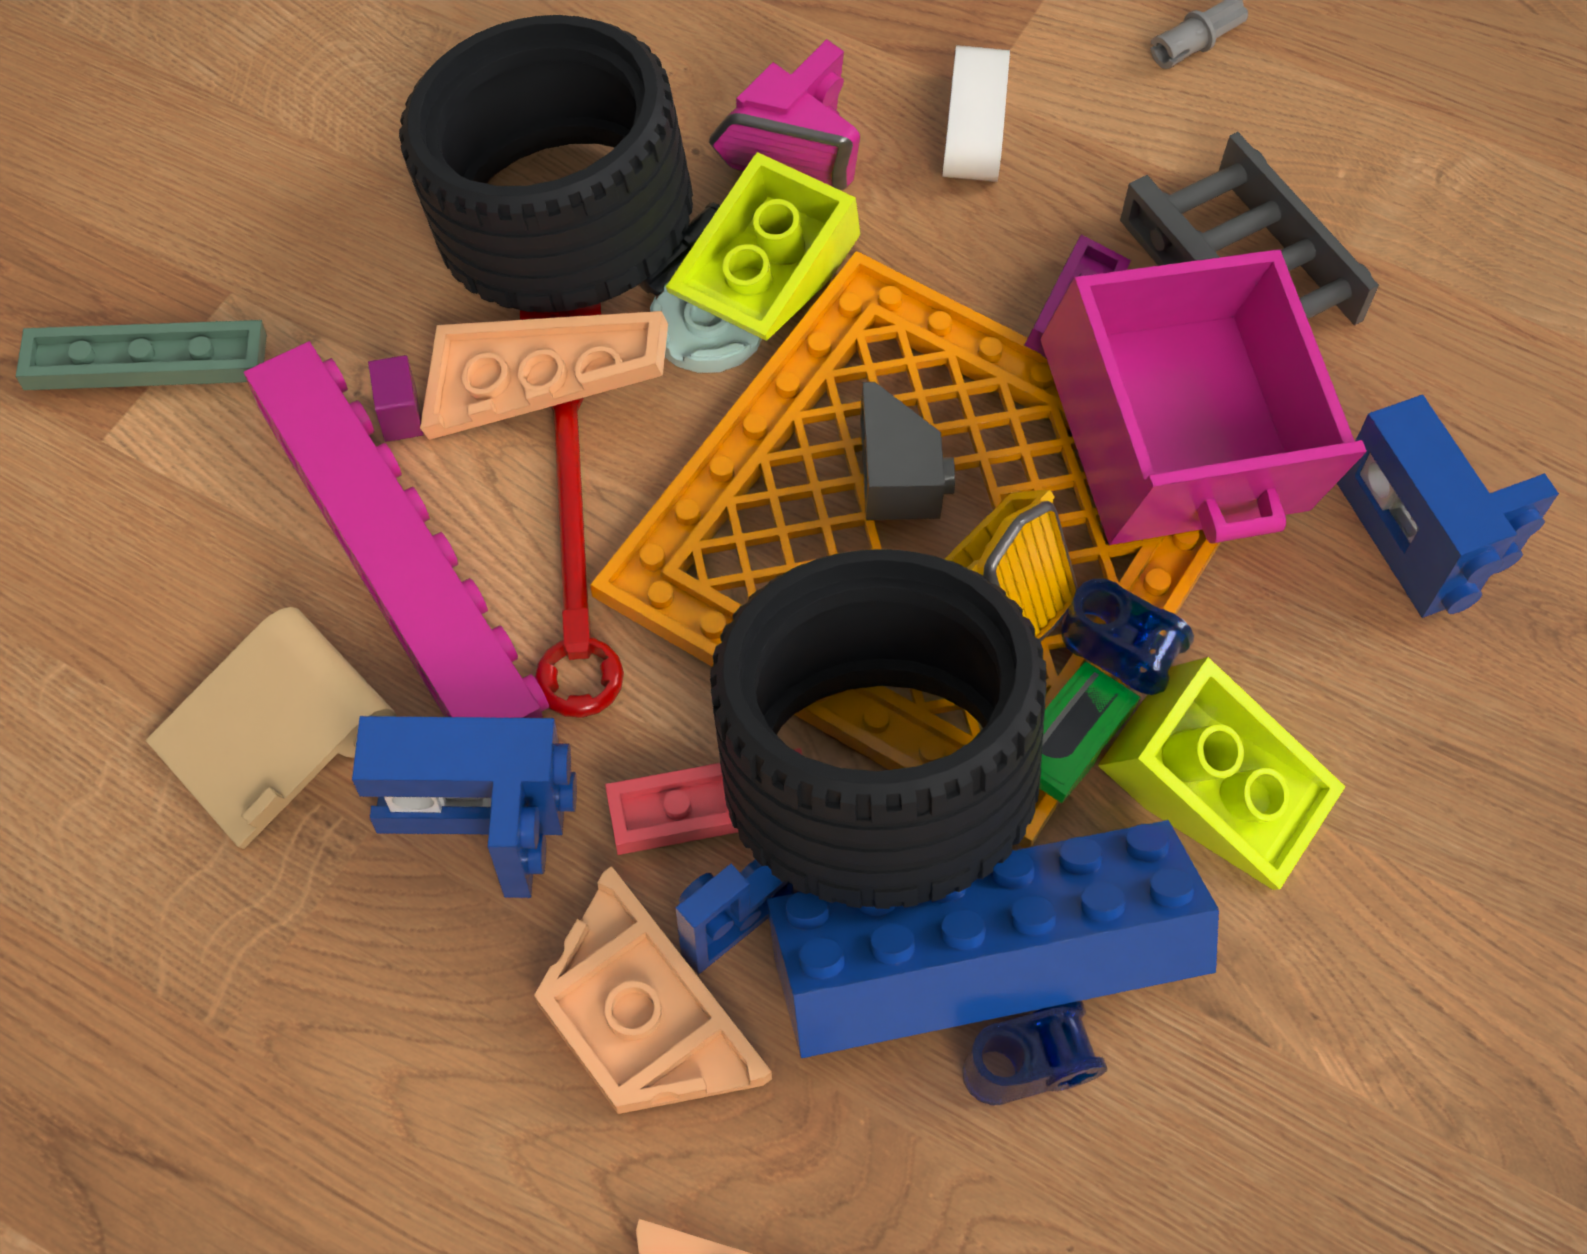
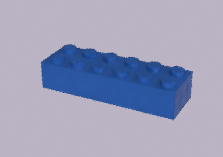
(1028, 937)

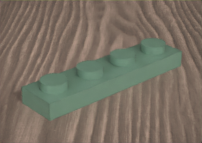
(139, 354)

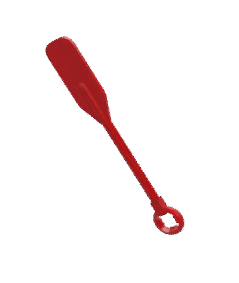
(575, 612)

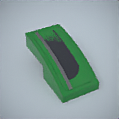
(1079, 726)

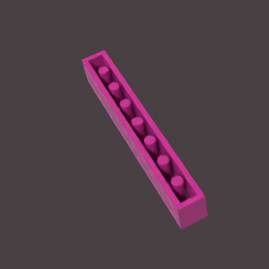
(388, 543)

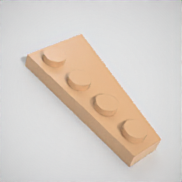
(531, 364)

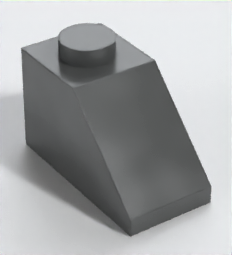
(901, 460)

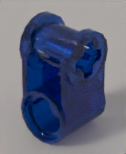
(1127, 636)
(1046, 1051)

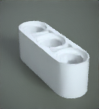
(976, 113)

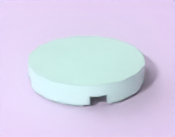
(700, 339)

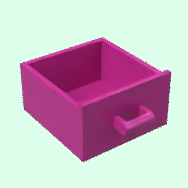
(1197, 398)

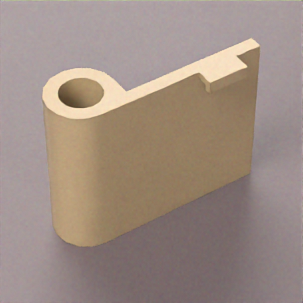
(266, 723)

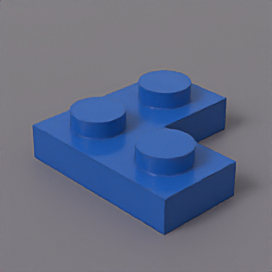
(724, 910)

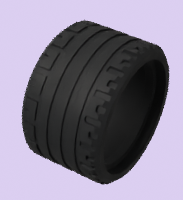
(534, 90)
(865, 625)

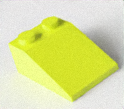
(768, 247)
(1223, 772)

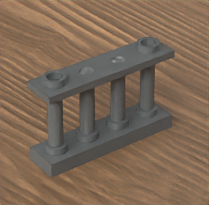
(1169, 238)

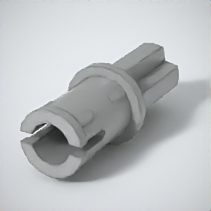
(1197, 32)

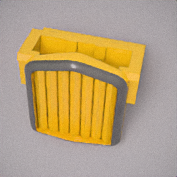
(1025, 555)

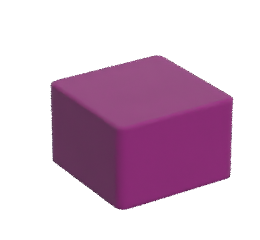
(395, 398)

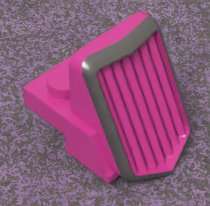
(794, 121)

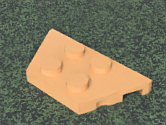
(641, 1011)

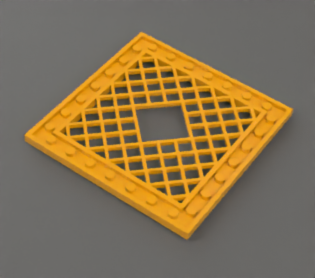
(860, 307)

